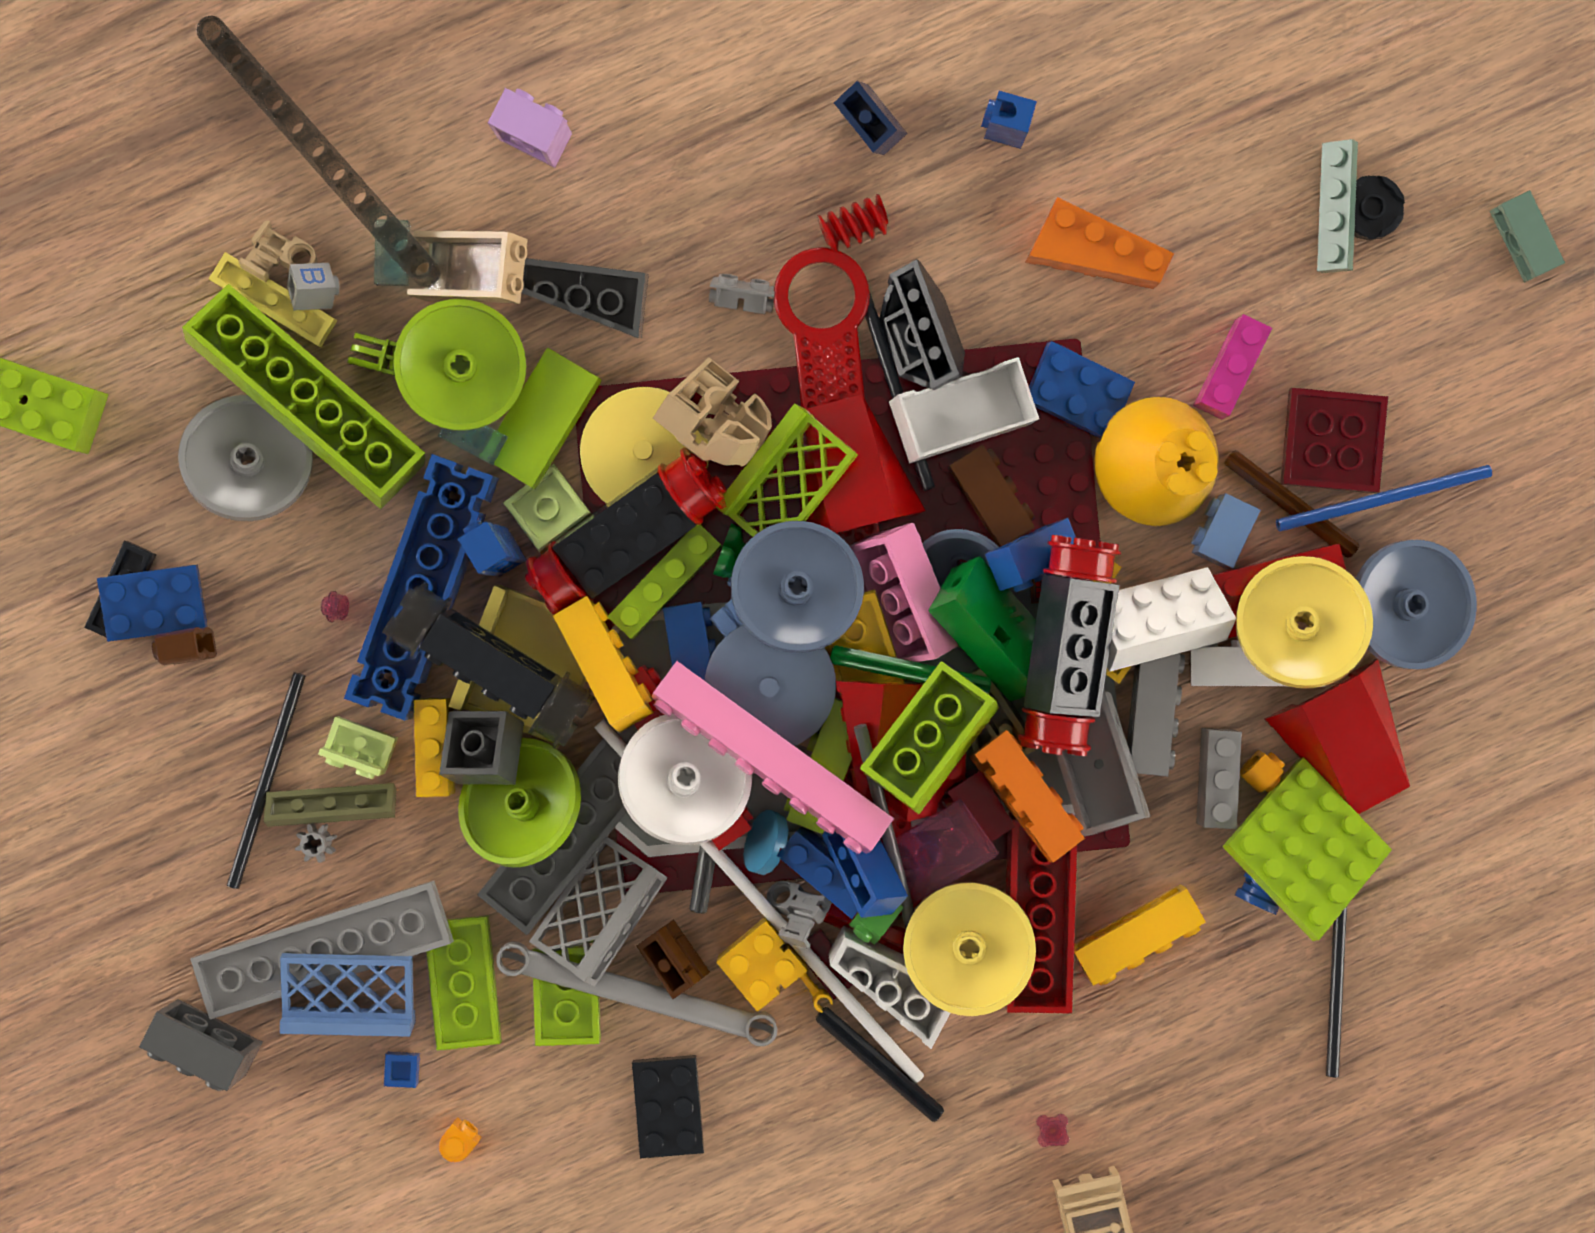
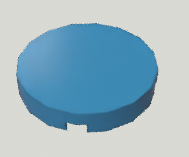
(764, 842)

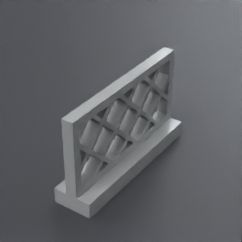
(614, 930)

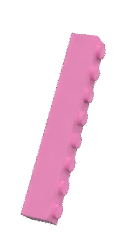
(771, 758)

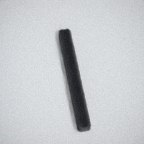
(880, 1064)

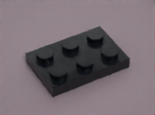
(668, 1106)

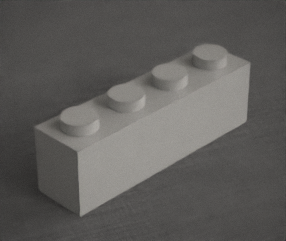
(1153, 713)

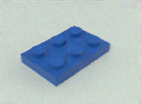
(1078, 389)
(152, 602)

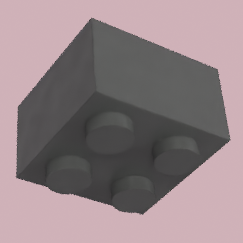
(481, 747)

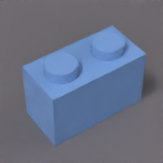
(1224, 530)

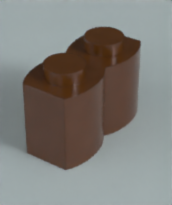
(184, 646)

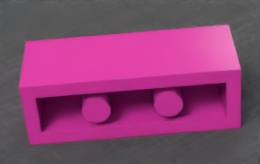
(1232, 366)

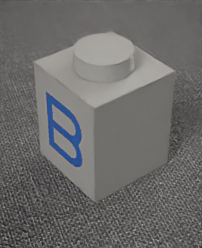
(312, 286)

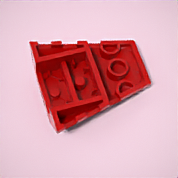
(873, 484)
(877, 707)
(1349, 738)

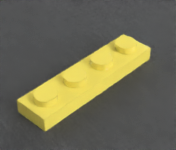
(273, 301)

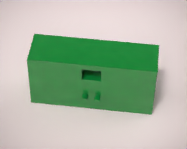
(987, 625)

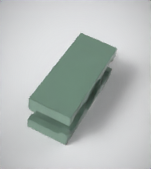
(1527, 236)

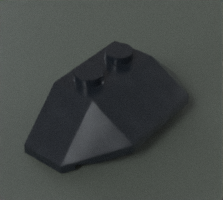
(920, 329)

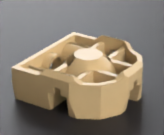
(731, 437)

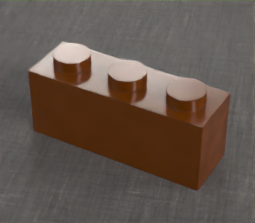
(992, 495)

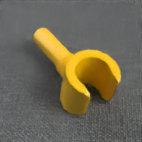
(816, 992)

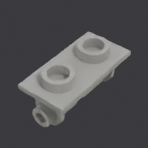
(730, 289)

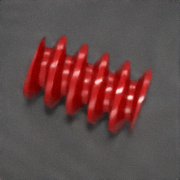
(854, 223)

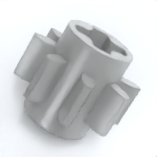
(318, 851)

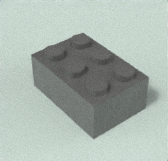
(200, 1045)

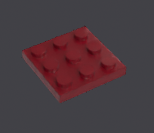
(1334, 440)

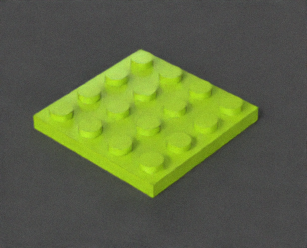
(1307, 849)

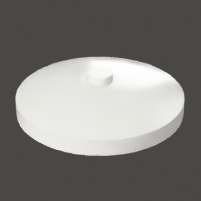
(679, 784)

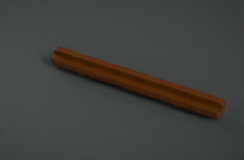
(1288, 501)

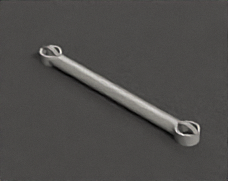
(641, 995)

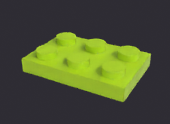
(564, 1013)

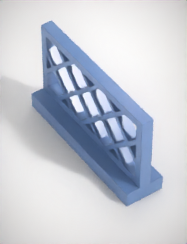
(351, 1020)

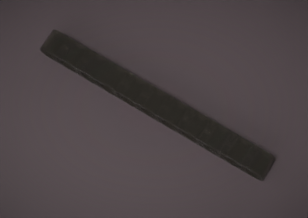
(310, 138)

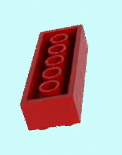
(1049, 900)

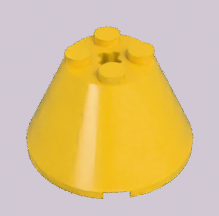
(1156, 461)

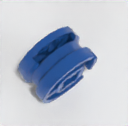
(1255, 895)

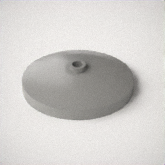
(222, 440)

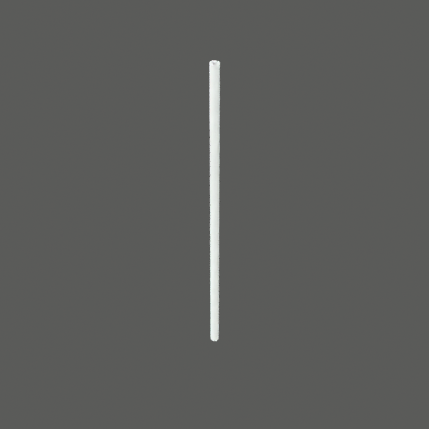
(778, 922)

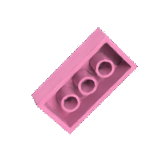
(906, 587)

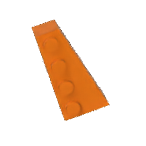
(1092, 246)
(1027, 796)

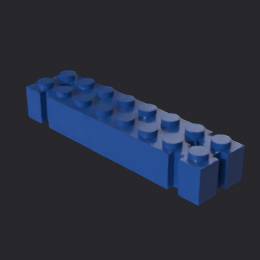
(425, 554)

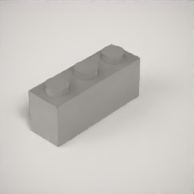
(1218, 778)

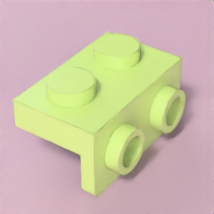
(358, 747)

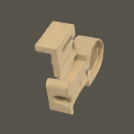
(269, 249)

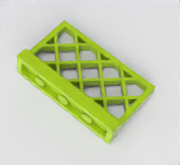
(771, 457)

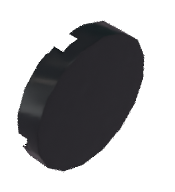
(1377, 207)

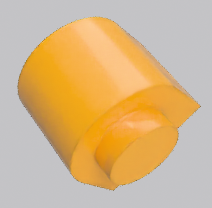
(1262, 771)
(458, 1140)

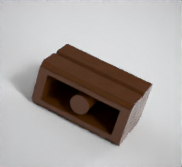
(673, 959)

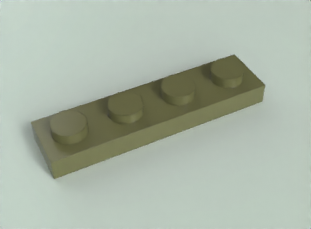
(330, 804)

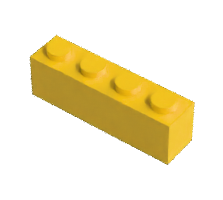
(603, 664)
(1138, 935)

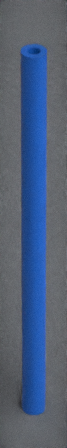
(1383, 498)

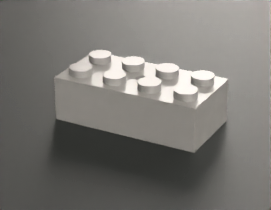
(1110, 794)

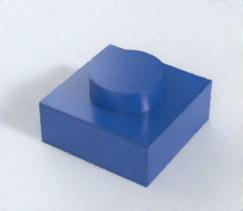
(401, 1069)

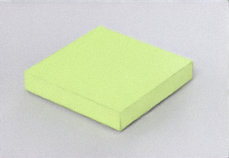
(548, 510)

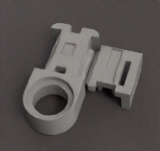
(800, 910)

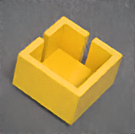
(760, 965)

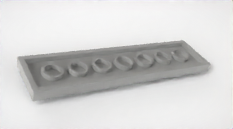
(386, 926)

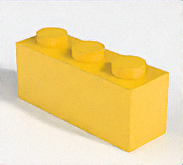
(429, 734)

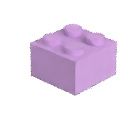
(530, 127)

